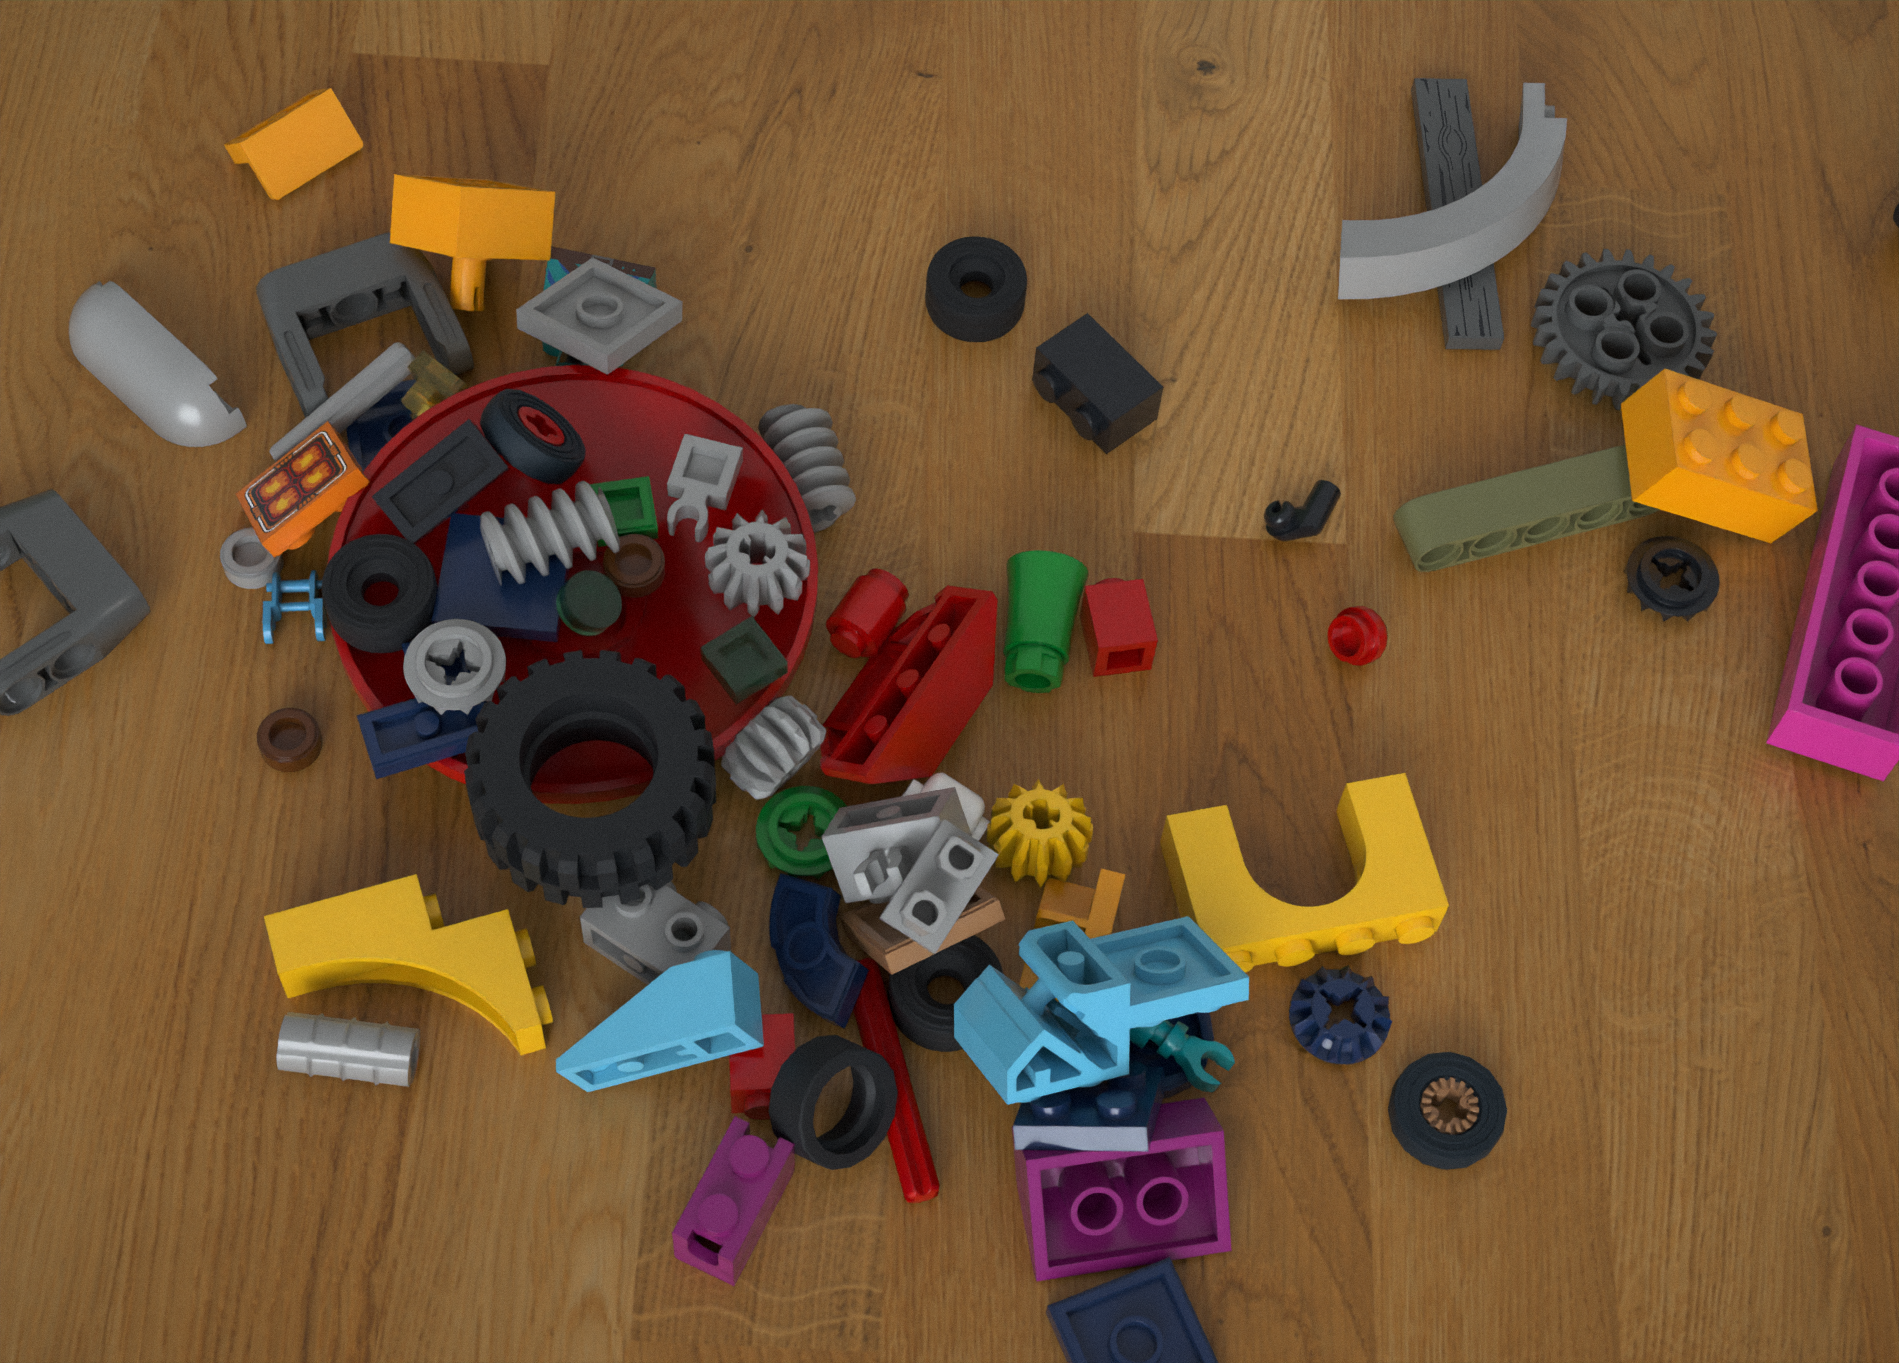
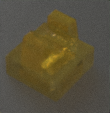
(432, 384)

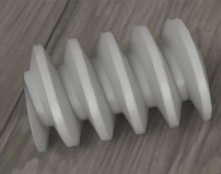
(809, 453)
(549, 531)

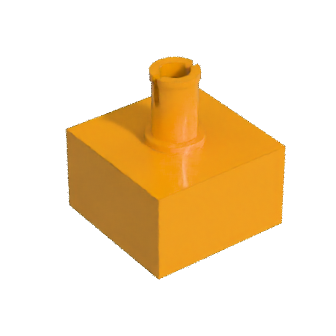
(472, 225)

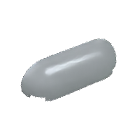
(149, 369)

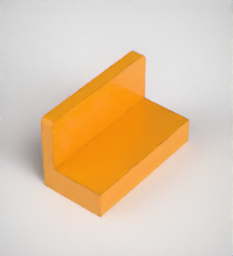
(297, 143)

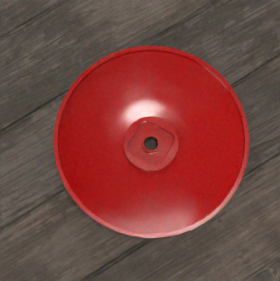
(629, 431)

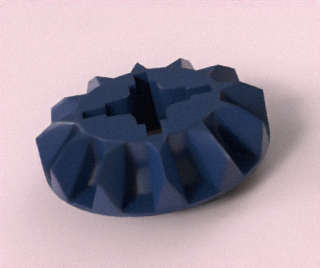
(1346, 1041)

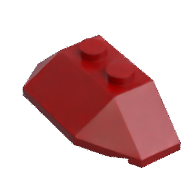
(915, 692)

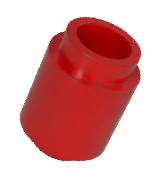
(867, 614)

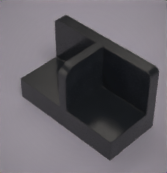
(441, 482)

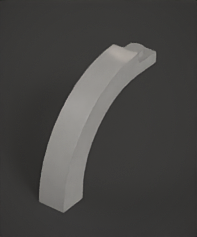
(1468, 234)

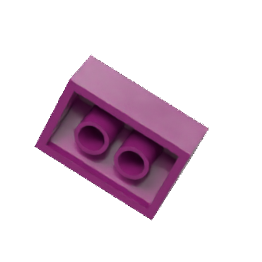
(1128, 1206)

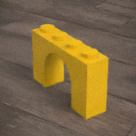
(1392, 898)

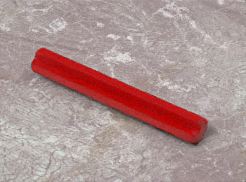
(906, 1131)

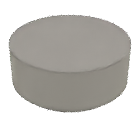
(248, 561)

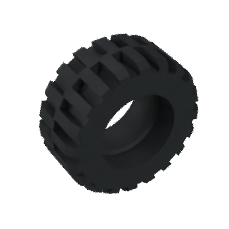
(581, 704)

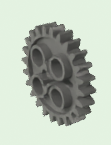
(1620, 325)

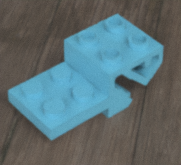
(1103, 988)

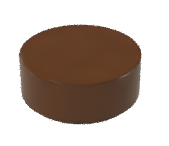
(637, 567)
(289, 740)

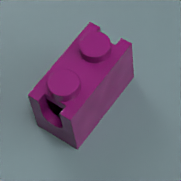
(733, 1202)

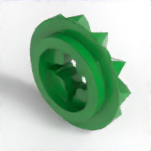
(788, 812)

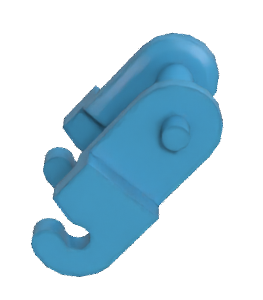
(273, 609)

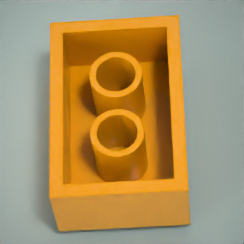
(1718, 456)

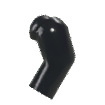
(1304, 521)

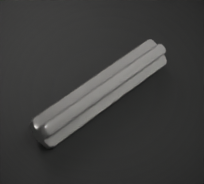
(352, 398)

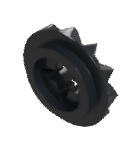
(1661, 558)

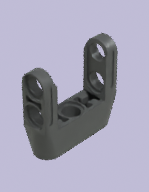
(349, 289)
(86, 582)

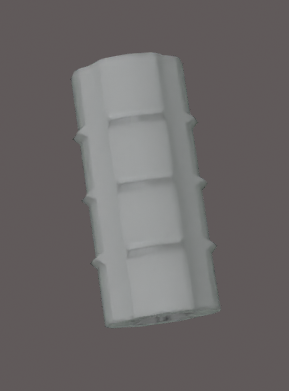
(348, 1049)

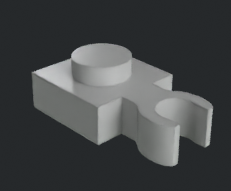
(701, 478)

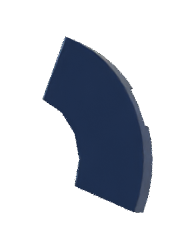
(810, 951)

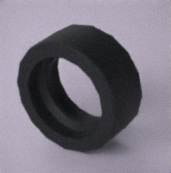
(866, 1117)

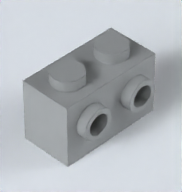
(654, 931)

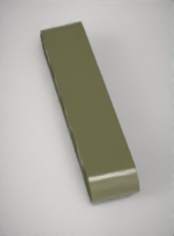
(1518, 510)

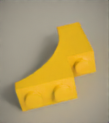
(401, 939)

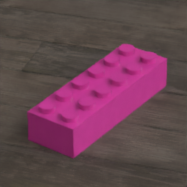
(1844, 649)

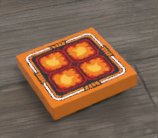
(301, 490)

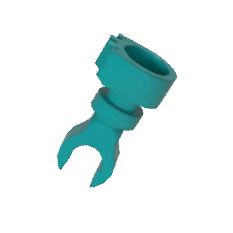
(1186, 1050)

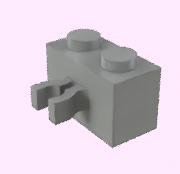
(881, 840)

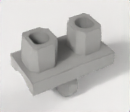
(938, 886)

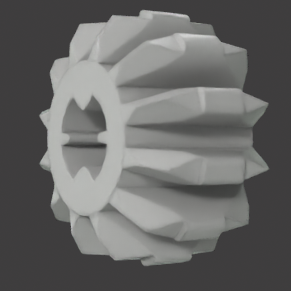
(774, 546)
(773, 747)

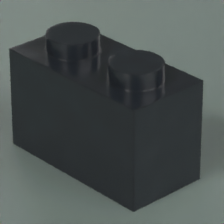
(1096, 384)

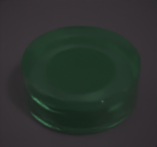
(589, 603)

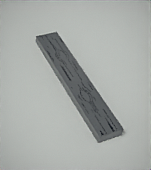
(1449, 173)

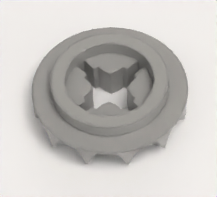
(440, 646)

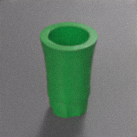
(1041, 617)

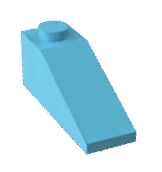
(674, 1022)

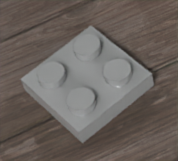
(599, 315)

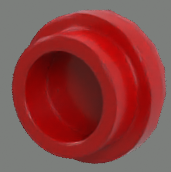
(1357, 635)

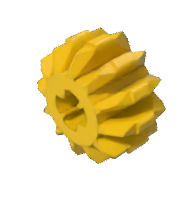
(1039, 832)

